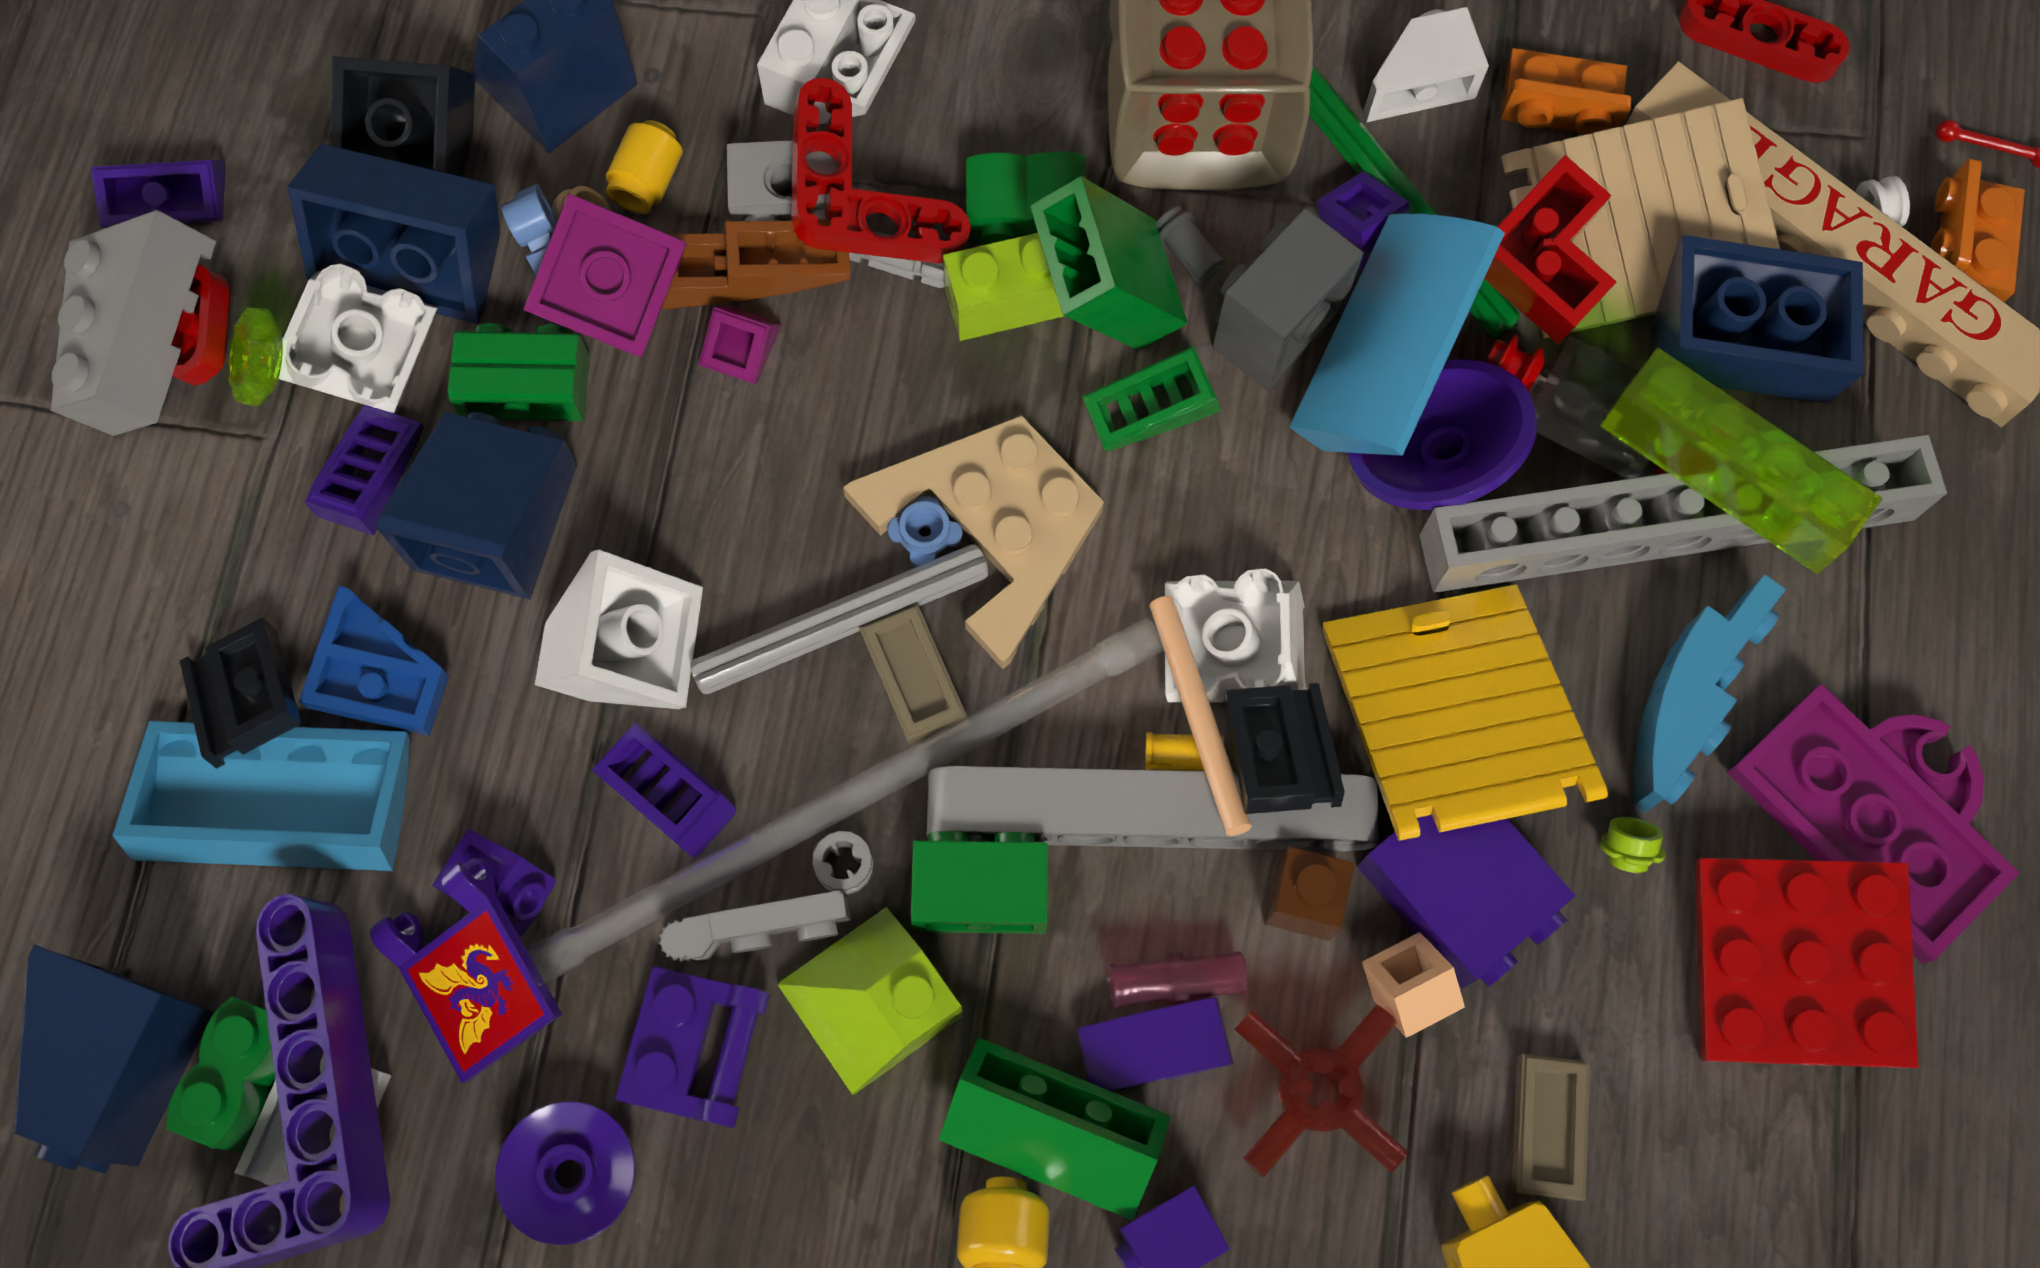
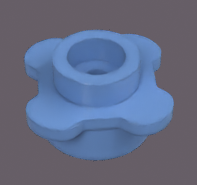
(922, 514)

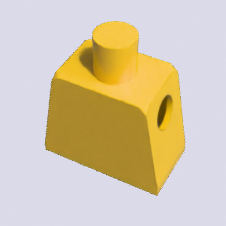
(1507, 1239)

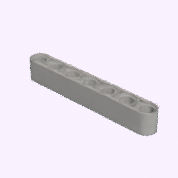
(1135, 810)

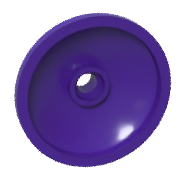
(1464, 444)

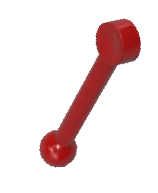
(1950, 130)

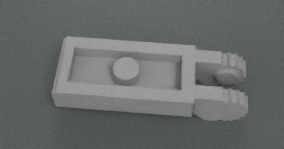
(751, 926)

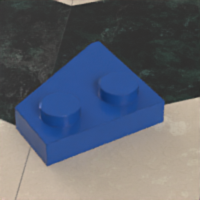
(372, 671)

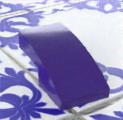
(1156, 1045)

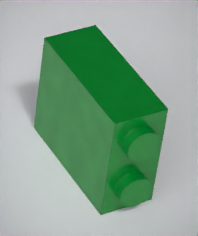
(1108, 264)

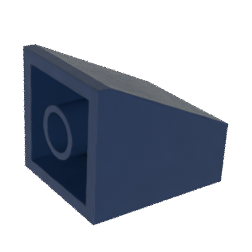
(554, 65)
(480, 503)
(97, 1061)

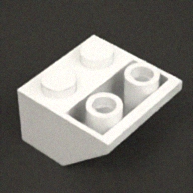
(835, 41)

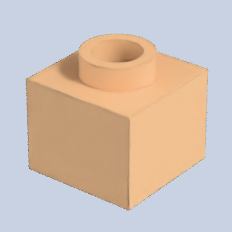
(1413, 984)

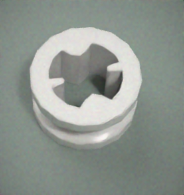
(1888, 196)

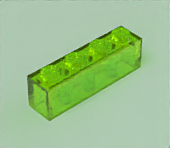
(1741, 462)

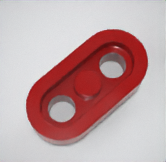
(203, 332)

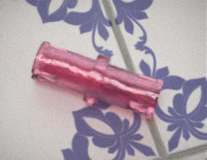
(1177, 979)

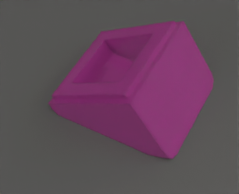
(738, 343)

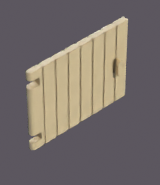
(1663, 185)

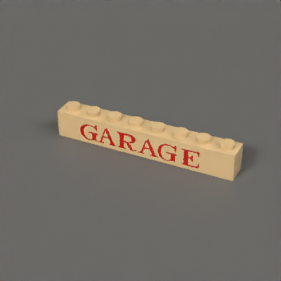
(1909, 290)

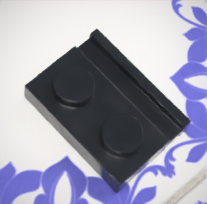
(240, 693)
(1282, 748)

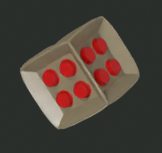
(1208, 91)

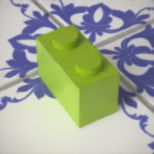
(999, 287)

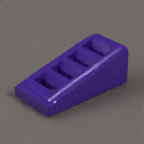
(326, 492)
(693, 818)

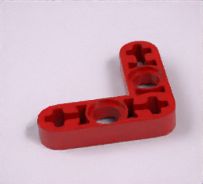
(1774, 55)
(849, 206)

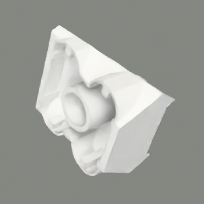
(355, 338)
(1241, 632)

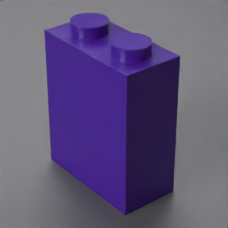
(1470, 893)

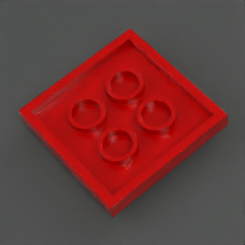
(1805, 962)

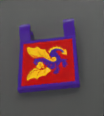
(473, 977)

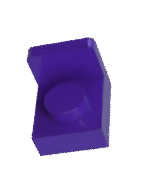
(1361, 210)
(518, 882)

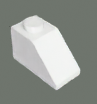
(1429, 67)

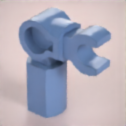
(531, 222)

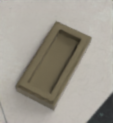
(912, 674)
(1550, 1127)

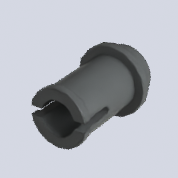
(1189, 245)

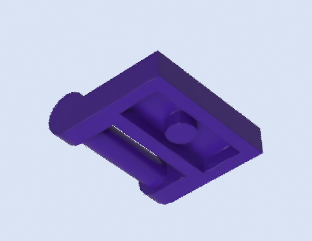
(672, 1040)

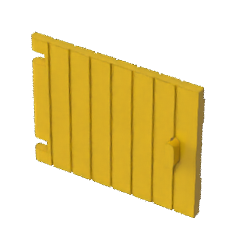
(1461, 711)

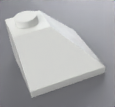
(621, 635)

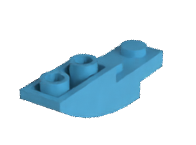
(1689, 695)

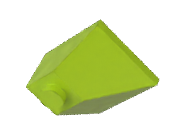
(871, 1000)

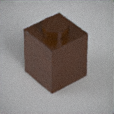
(1309, 893)

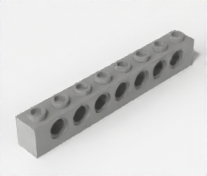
(1642, 519)

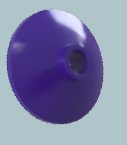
(531, 1166)

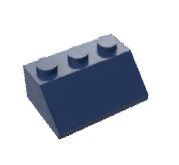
(398, 227)
(1763, 318)

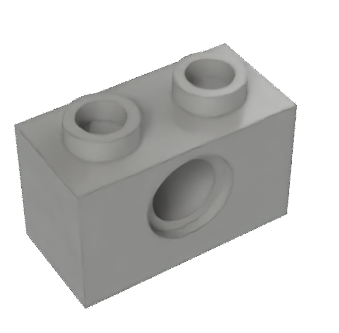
(761, 173)

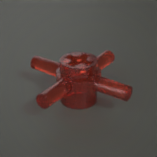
(1338, 1067)

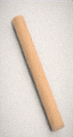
(1200, 716)

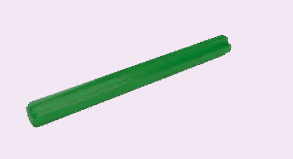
(1367, 155)

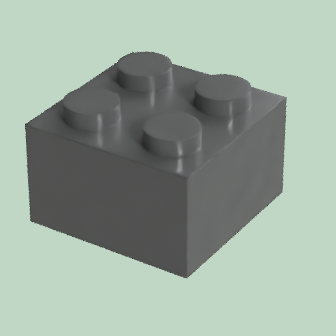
(1285, 297)

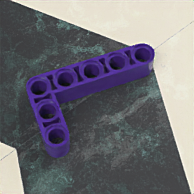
(307, 1104)

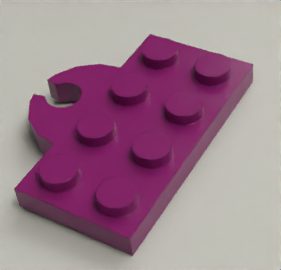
(1875, 800)

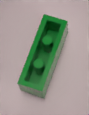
(1055, 1128)

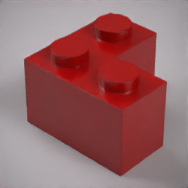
(1538, 262)

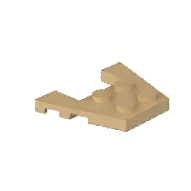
(1011, 502)

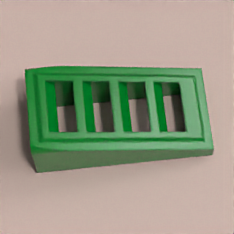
(1143, 381)

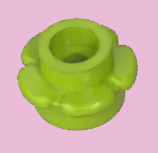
(1632, 844)

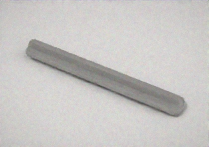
(838, 619)

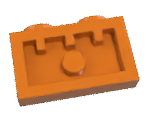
(1564, 92)
(1980, 228)

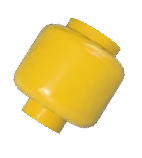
(1003, 1226)

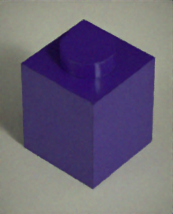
(1172, 1235)

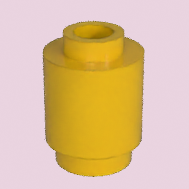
(643, 166)

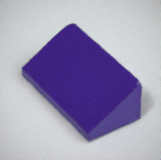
(179, 189)

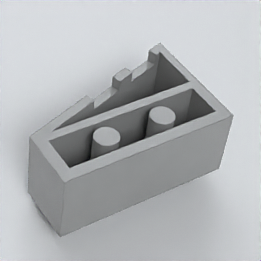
(121, 318)

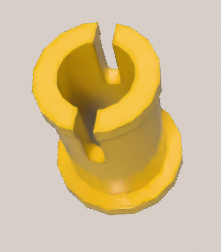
(1172, 752)

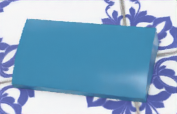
(1396, 333)
(288, 803)

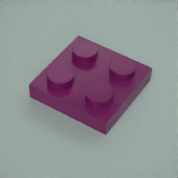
(605, 276)

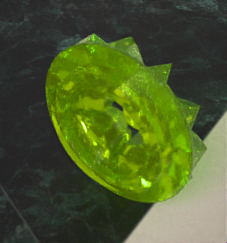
(255, 356)

